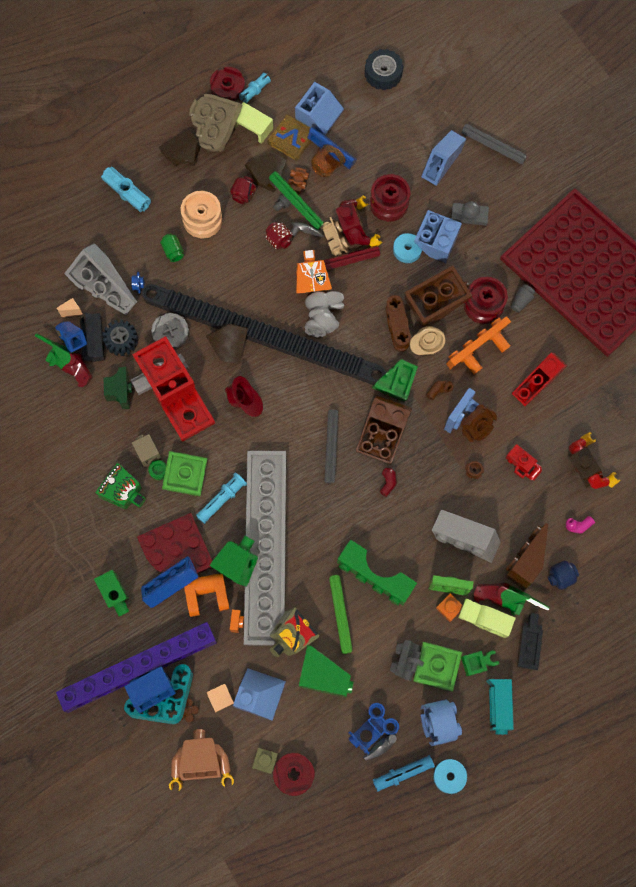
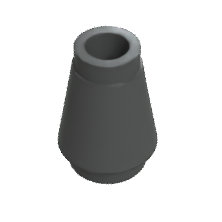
(523, 297)

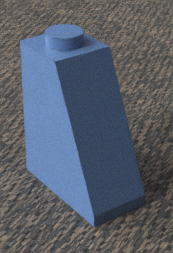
(443, 157)

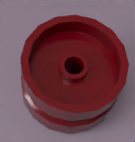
(390, 197)
(487, 300)

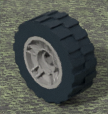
(381, 61)

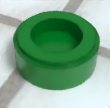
(157, 469)

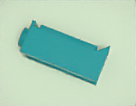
(501, 705)

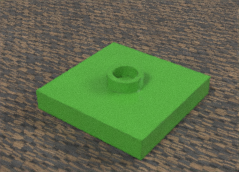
(184, 473)
(450, 585)
(439, 666)

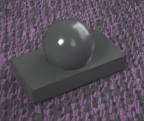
(470, 213)

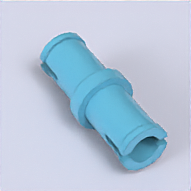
(254, 88)

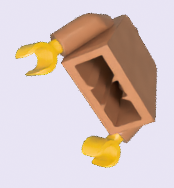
(199, 760)

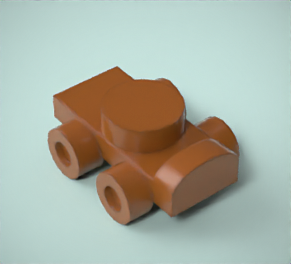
(297, 182)

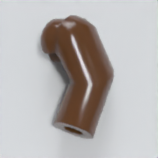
(439, 387)

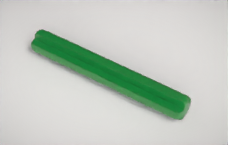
(296, 200)

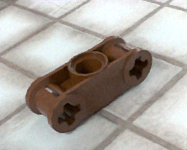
(398, 323)

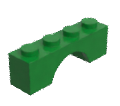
(396, 587)

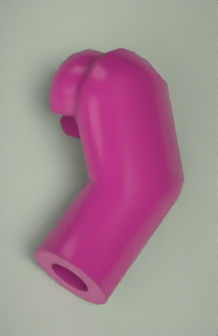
(579, 527)

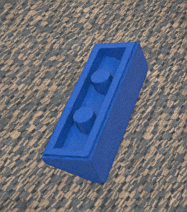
(320, 140)
(169, 582)

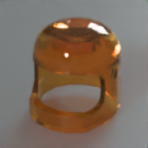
(323, 164)

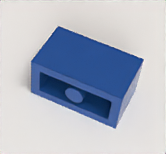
(149, 689)

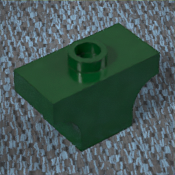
(118, 388)

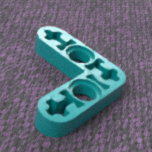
(166, 707)

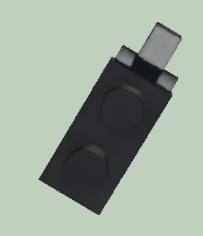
(530, 644)

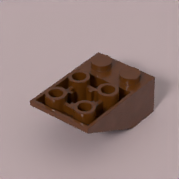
(383, 429)
(527, 567)

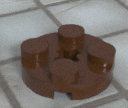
(478, 423)

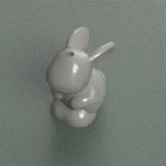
(321, 319)

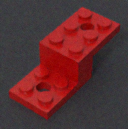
(173, 388)

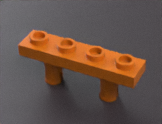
(466, 354)

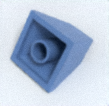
(259, 694)

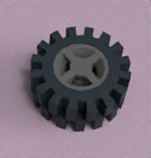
(120, 331)

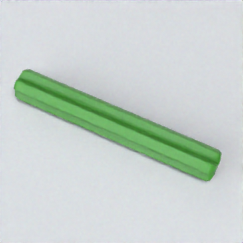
(340, 613)

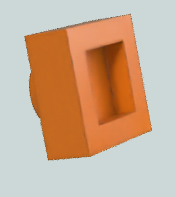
(449, 607)
(237, 621)

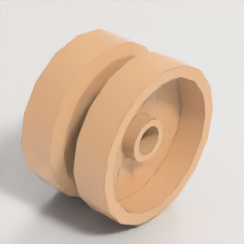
(201, 214)

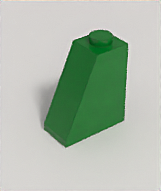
(324, 675)

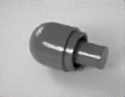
(282, 202)

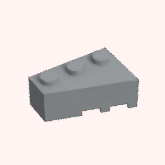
(466, 535)

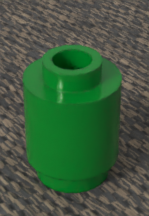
(172, 247)

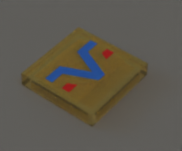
(290, 137)

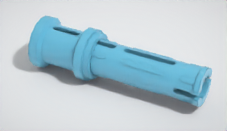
(228, 491)

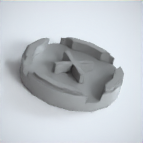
(171, 326)

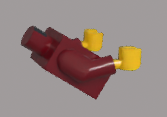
(352, 223)

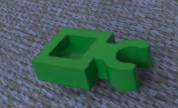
(476, 663)

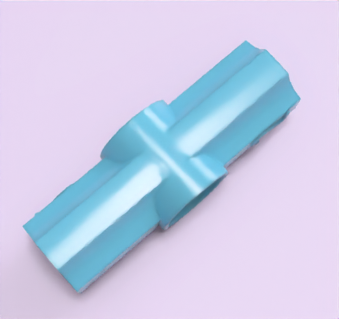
(132, 195)

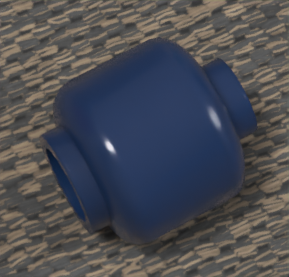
(563, 575)

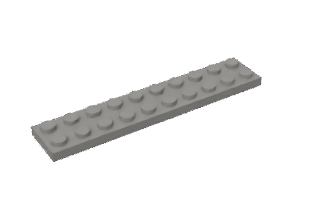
(267, 528)

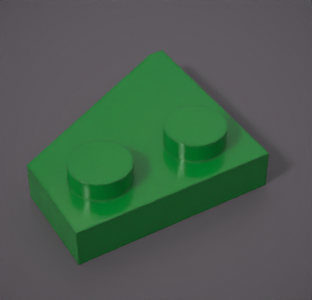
(397, 380)

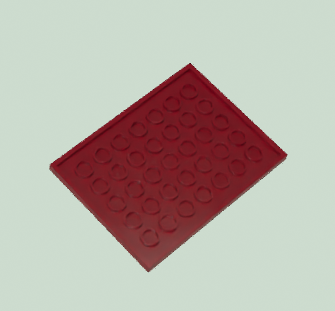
(581, 269)

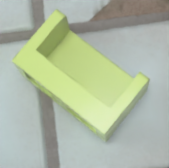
(255, 122)

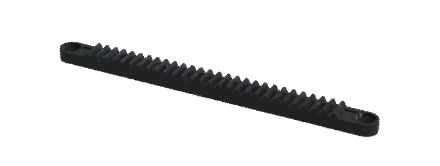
(264, 334)

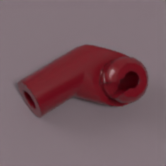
(391, 481)

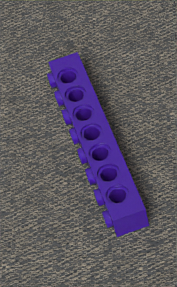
(135, 667)

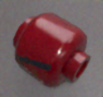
(243, 190)

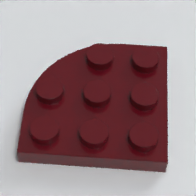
(174, 542)

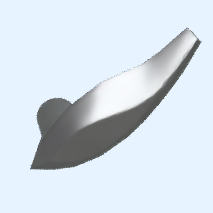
(304, 228)
(381, 747)

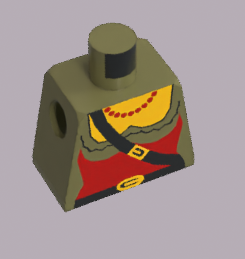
(292, 633)

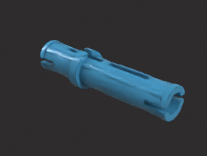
(381, 783)

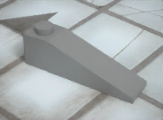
(97, 275)

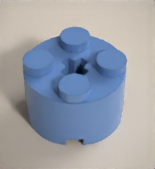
(440, 722)

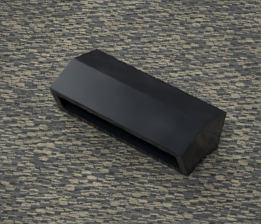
(93, 331)

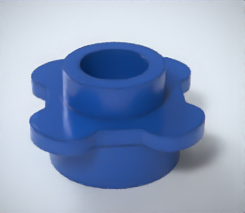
(137, 282)

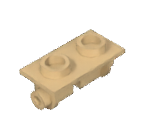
(333, 230)

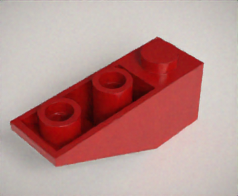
(539, 379)

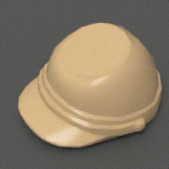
(427, 341)

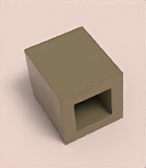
(146, 449)

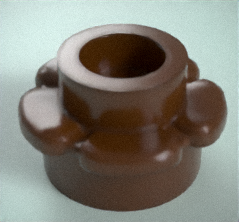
(474, 465)

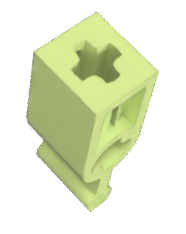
(487, 618)

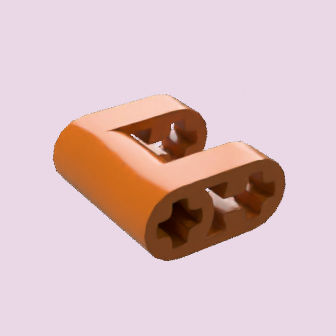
(206, 585)

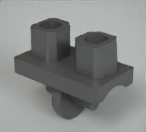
(408, 660)

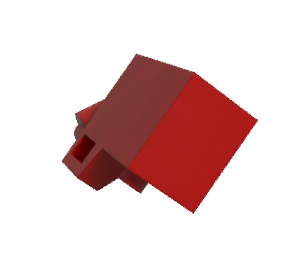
(523, 462)

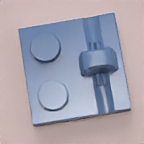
(465, 405)

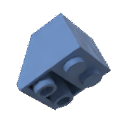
(318, 108)
(437, 235)

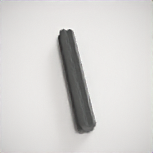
(494, 144)
(331, 444)

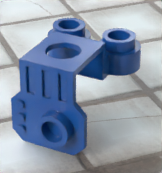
(376, 726)

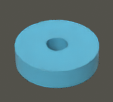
(401, 253)
(440, 776)

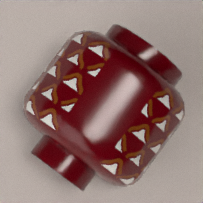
(278, 235)

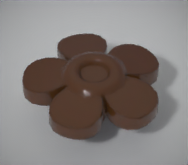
(188, 710)

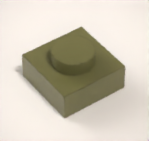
(265, 760)

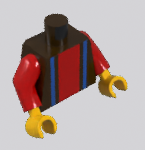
(587, 466)

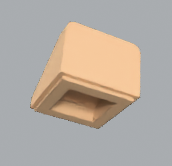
(69, 309)
(220, 697)

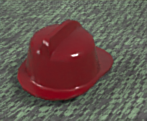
(244, 396)

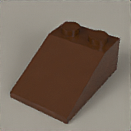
(437, 296)

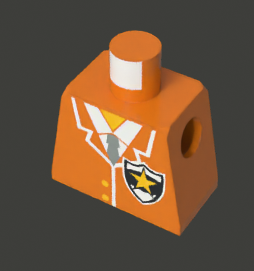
(311, 274)

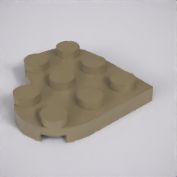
(214, 120)

